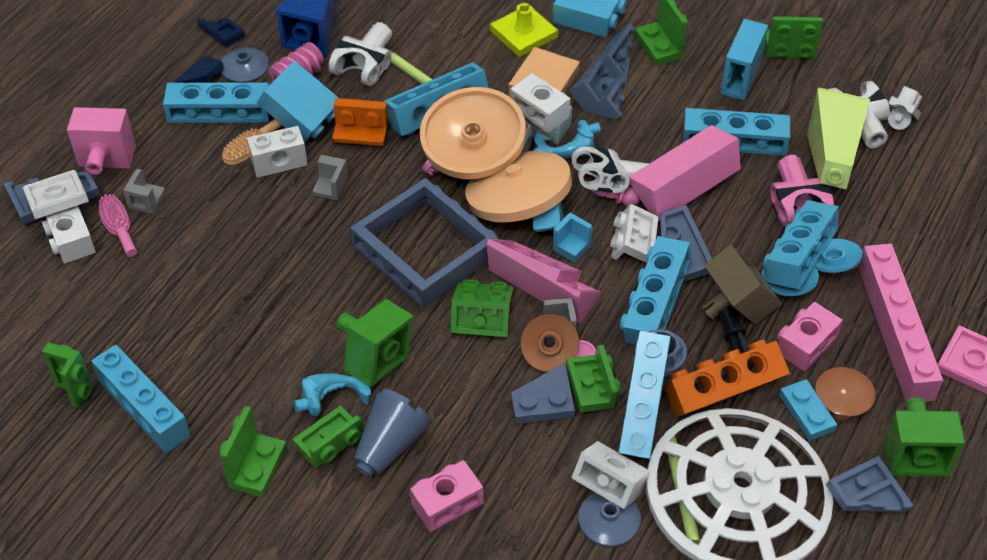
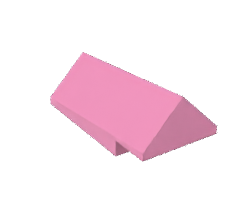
(687, 171)
(540, 275)

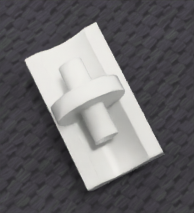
(904, 108)

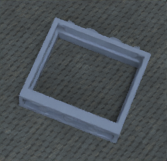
(396, 269)

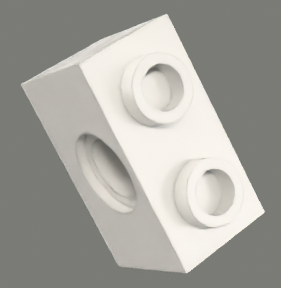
(541, 102)
(277, 151)
(69, 234)
(610, 474)

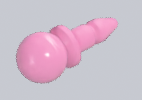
(626, 197)

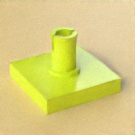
(523, 30)

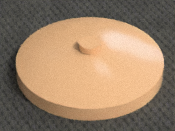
(473, 133)
(522, 189)

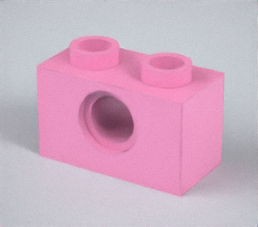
(809, 335)
(440, 509)

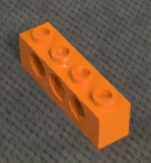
(768, 367)

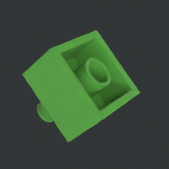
(376, 341)
(923, 441)

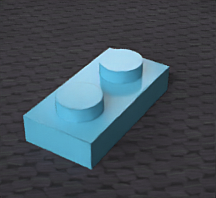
(808, 410)

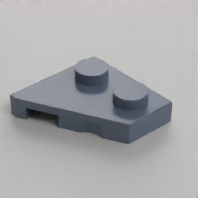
(544, 398)
(869, 489)

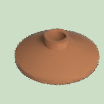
(545, 357)

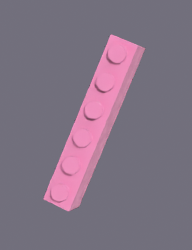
(900, 323)

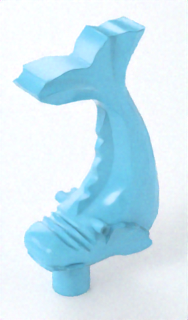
(582, 139)
(318, 385)

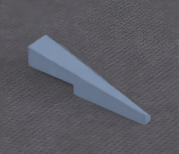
(602, 83)

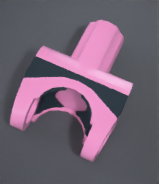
(796, 190)

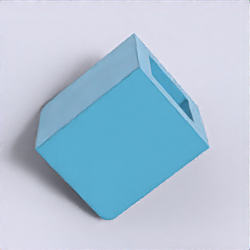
(548, 219)
(572, 237)

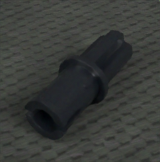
(733, 331)

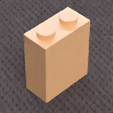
(553, 68)

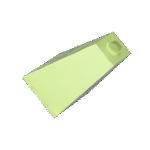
(835, 134)

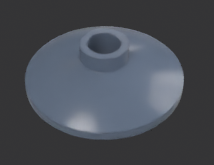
(244, 65)
(608, 529)

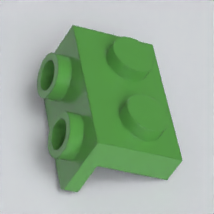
(68, 372)
(593, 381)
(329, 436)

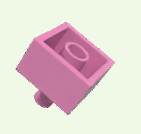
(101, 138)

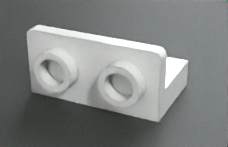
(634, 233)

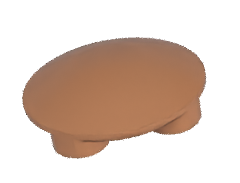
(845, 392)

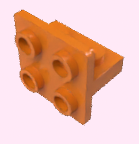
(360, 122)

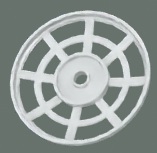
(728, 496)

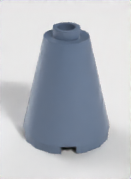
(388, 432)

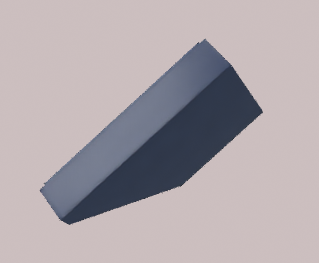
(223, 30)
(202, 71)

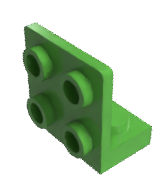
(666, 37)
(793, 37)
(481, 308)
(249, 456)

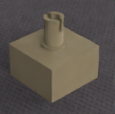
(740, 287)

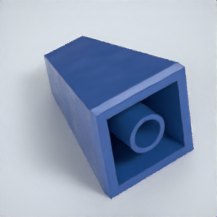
(306, 22)

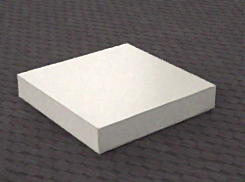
(55, 194)

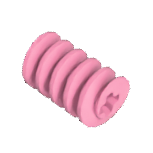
(307, 56)

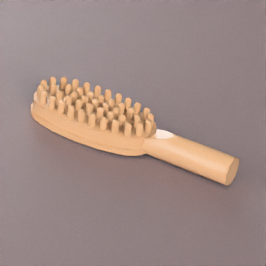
(238, 149)

